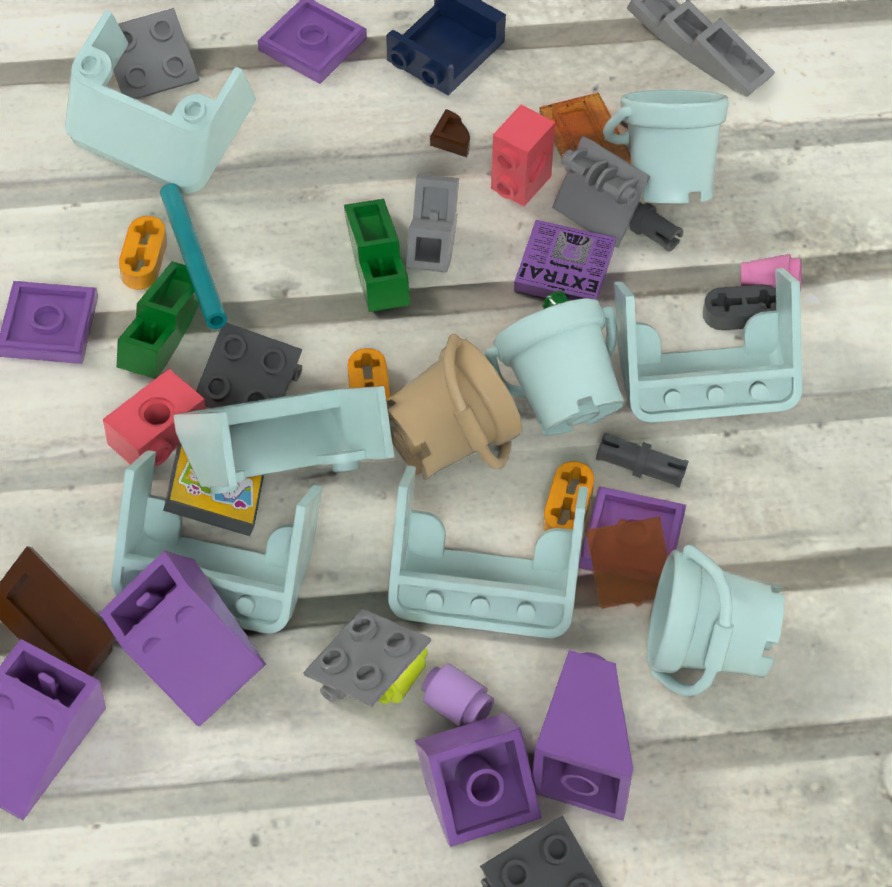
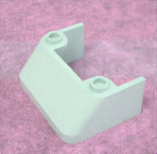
(158, 145)
(714, 381)
(285, 435)
(252, 584)
(482, 588)

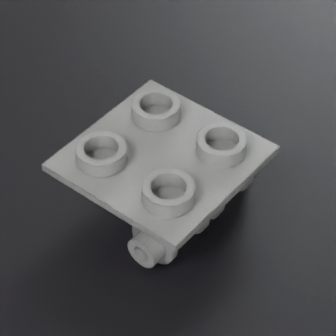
(155, 56)
(600, 190)
(366, 658)

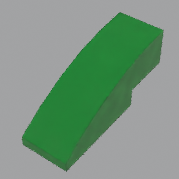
(377, 255)
(159, 323)

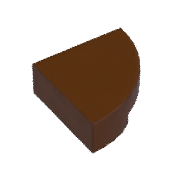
(451, 134)

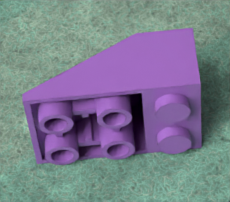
(183, 635)
(42, 722)

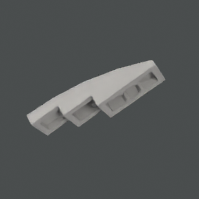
(703, 43)

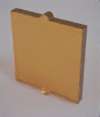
(627, 561)

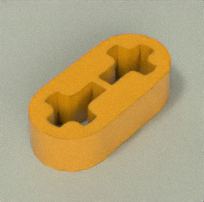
(134, 250)
(378, 365)
(560, 499)

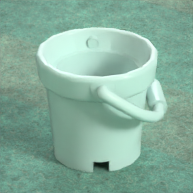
(671, 140)
(562, 363)
(710, 622)

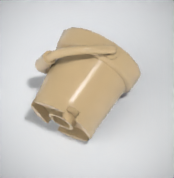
(454, 412)

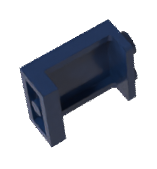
(448, 42)

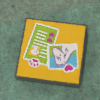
(228, 510)

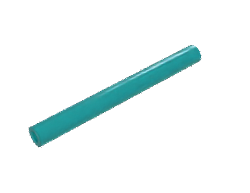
(193, 256)

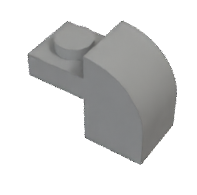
(433, 223)

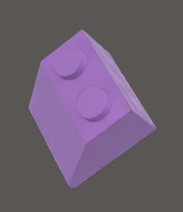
(479, 778)

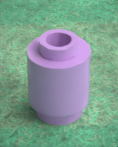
(456, 695)

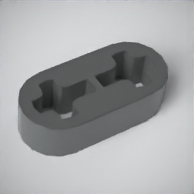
(739, 302)

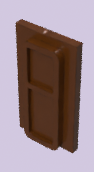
(52, 615)

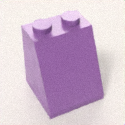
(584, 739)

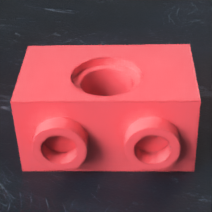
(522, 155)
(132, 426)

